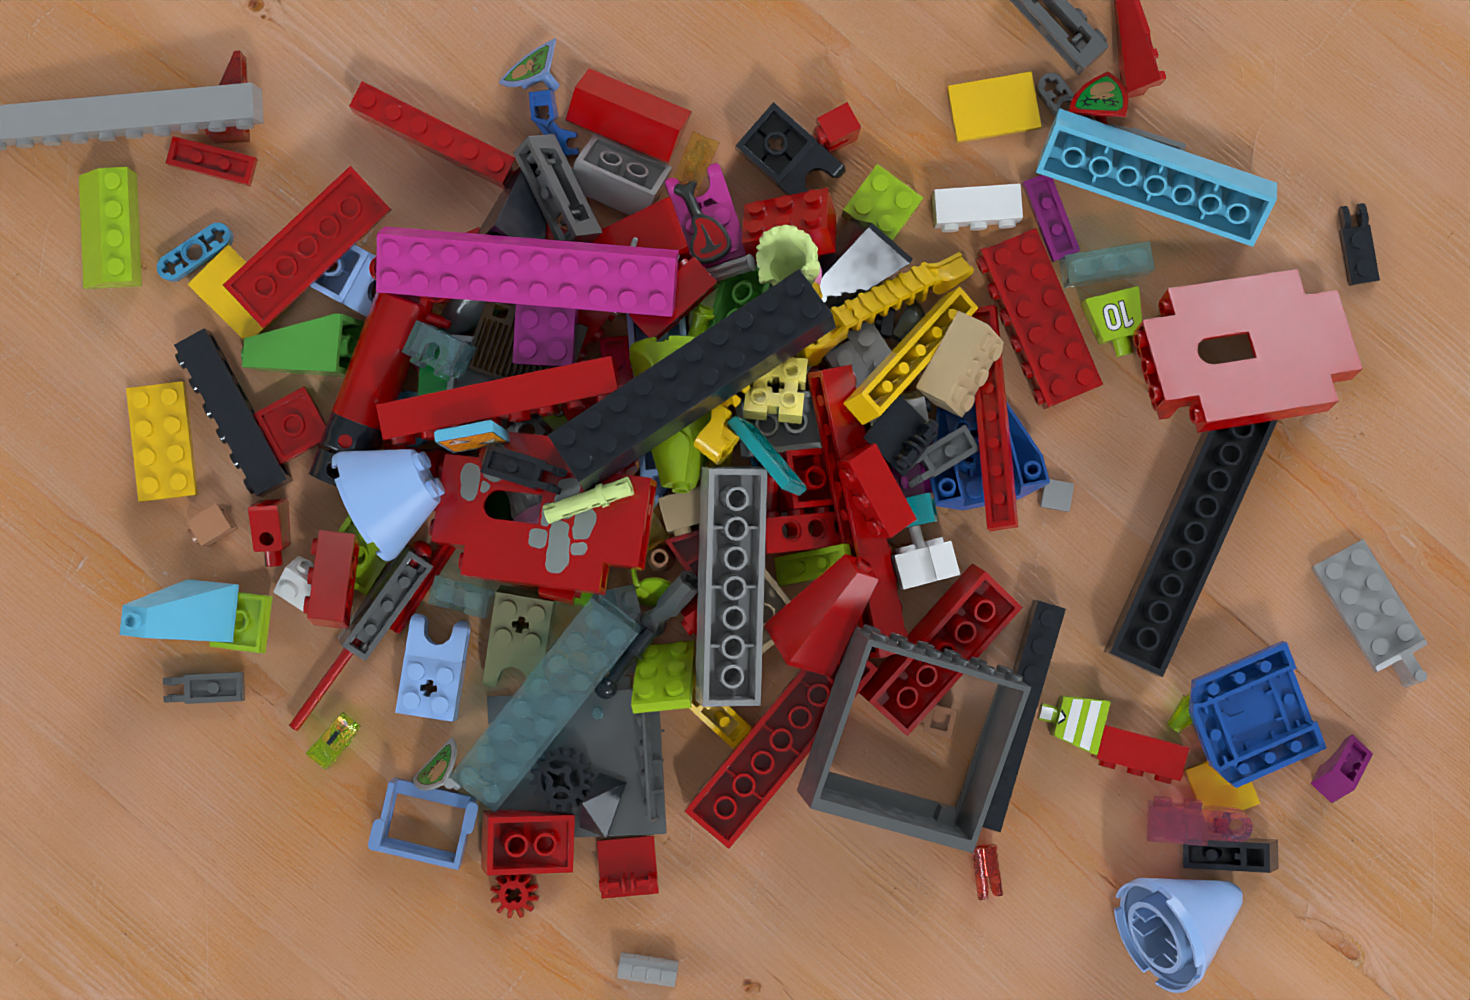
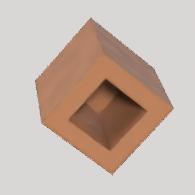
(210, 525)

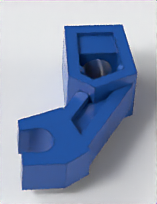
(549, 126)

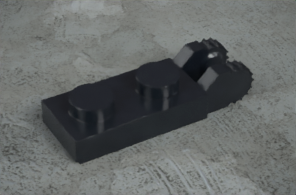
(1358, 247)
(520, 469)

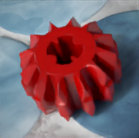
(515, 903)

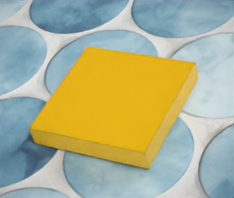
(1216, 791)

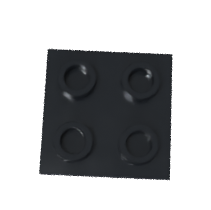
(901, 435)

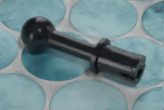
(608, 685)

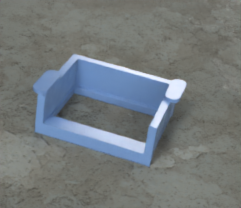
(381, 842)

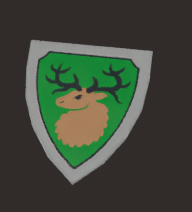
(438, 769)

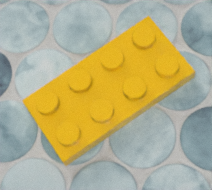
(161, 441)

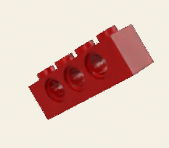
(798, 536)

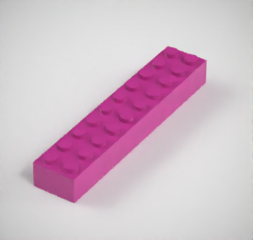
(526, 271)

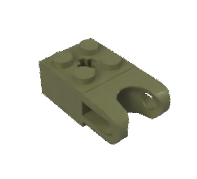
(514, 643)

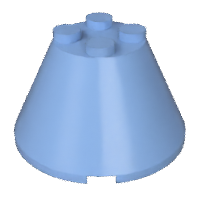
(387, 495)

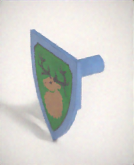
(533, 69)

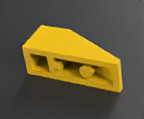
(721, 720)

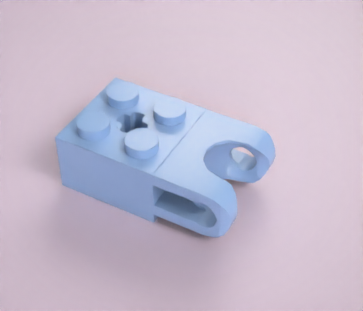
(351, 281)
(435, 662)

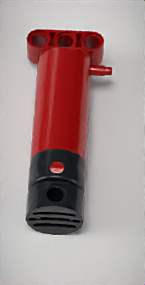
(373, 376)

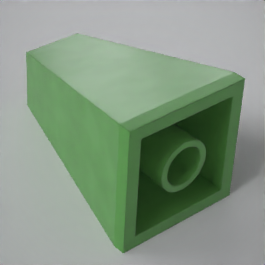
(308, 348)

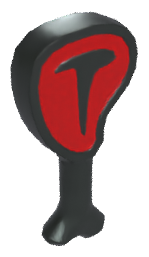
(710, 238)

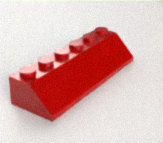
(961, 621)

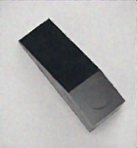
(1245, 856)

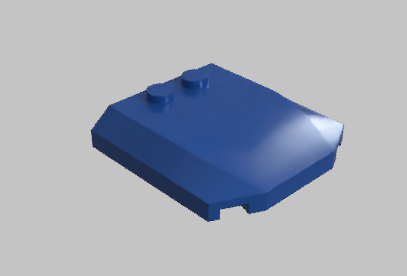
(1253, 716)

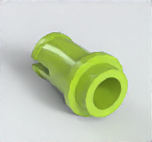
(701, 320)

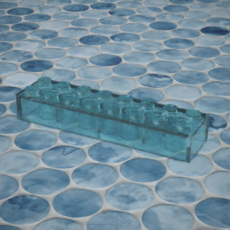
(545, 701)

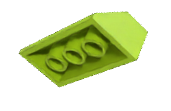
(110, 228)

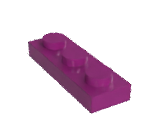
(1051, 217)

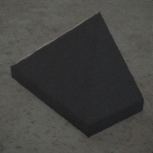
(601, 804)

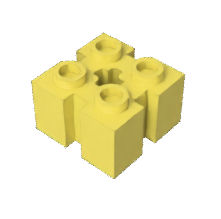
(786, 403)

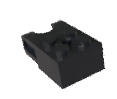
(798, 157)

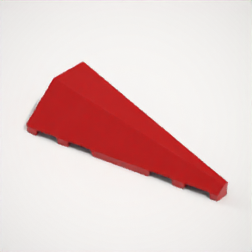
(1135, 49)

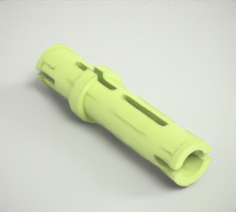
(581, 502)

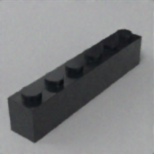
(232, 412)

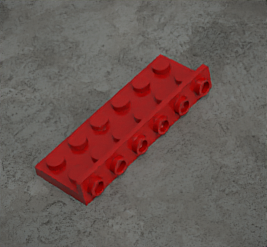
(1038, 319)

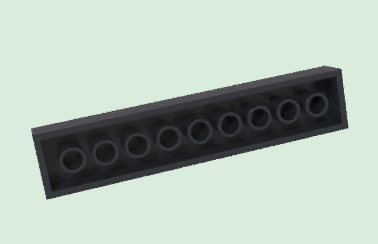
(693, 380)
(1187, 545)

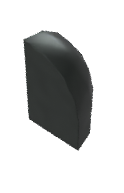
(908, 320)

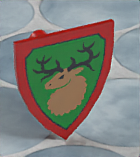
(1101, 98)

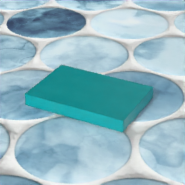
(767, 455)

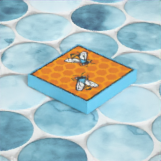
(471, 436)

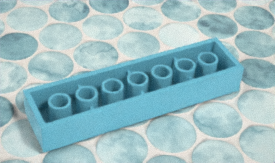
(1157, 177)

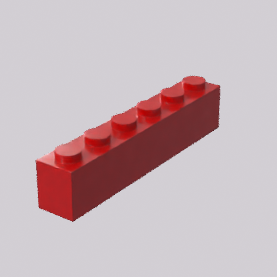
(433, 135)

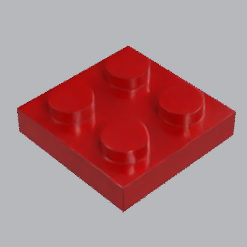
(292, 425)

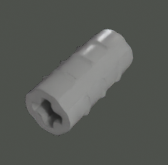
(647, 969)

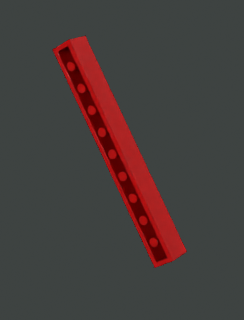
(839, 436)

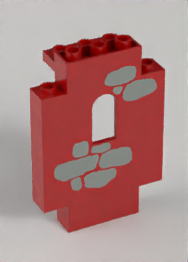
(557, 555)

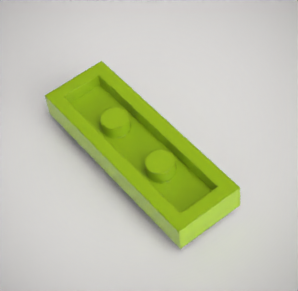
(807, 565)

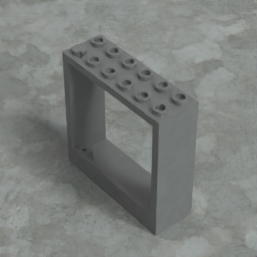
(896, 810)

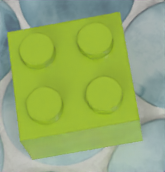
(883, 202)

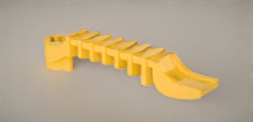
(905, 287)
(716, 439)

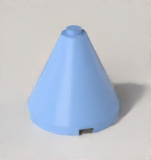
(1175, 926)

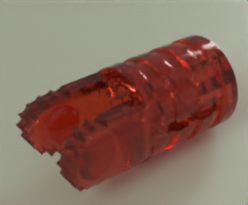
(987, 866)

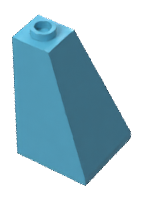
(184, 612)

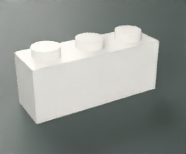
(977, 207)

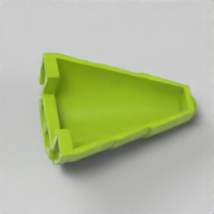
(676, 458)

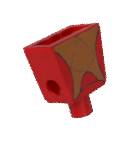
(273, 518)

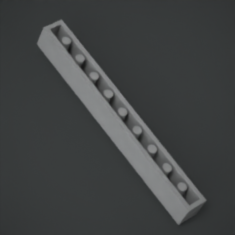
(131, 115)

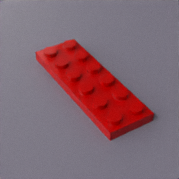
(307, 247)

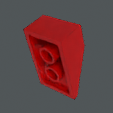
(527, 842)

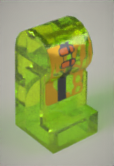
(334, 741)

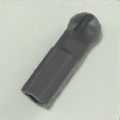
(671, 602)

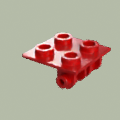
(627, 867)

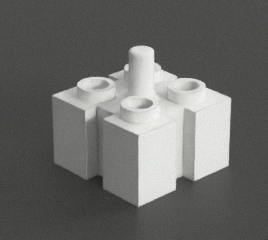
(924, 561)

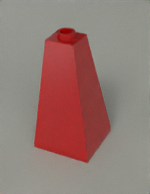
(652, 226)
(822, 618)

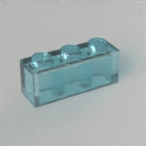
(1107, 264)

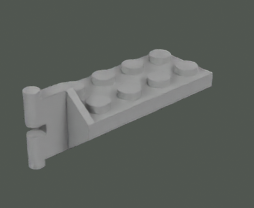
(1372, 611)

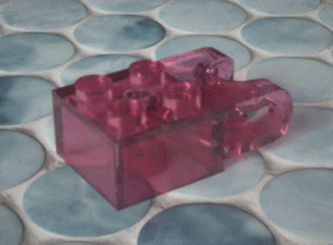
(1193, 822)

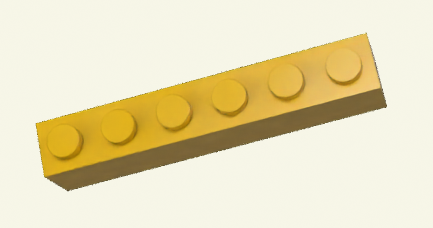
(907, 358)

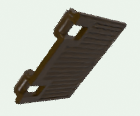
(496, 341)

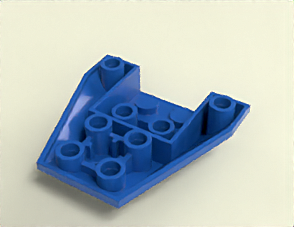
(962, 484)

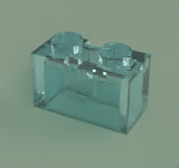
(453, 356)
(448, 595)

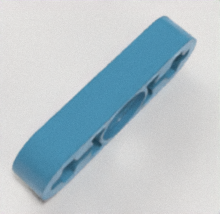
(181, 270)

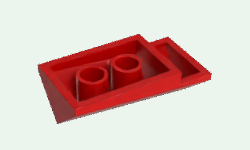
(627, 115)

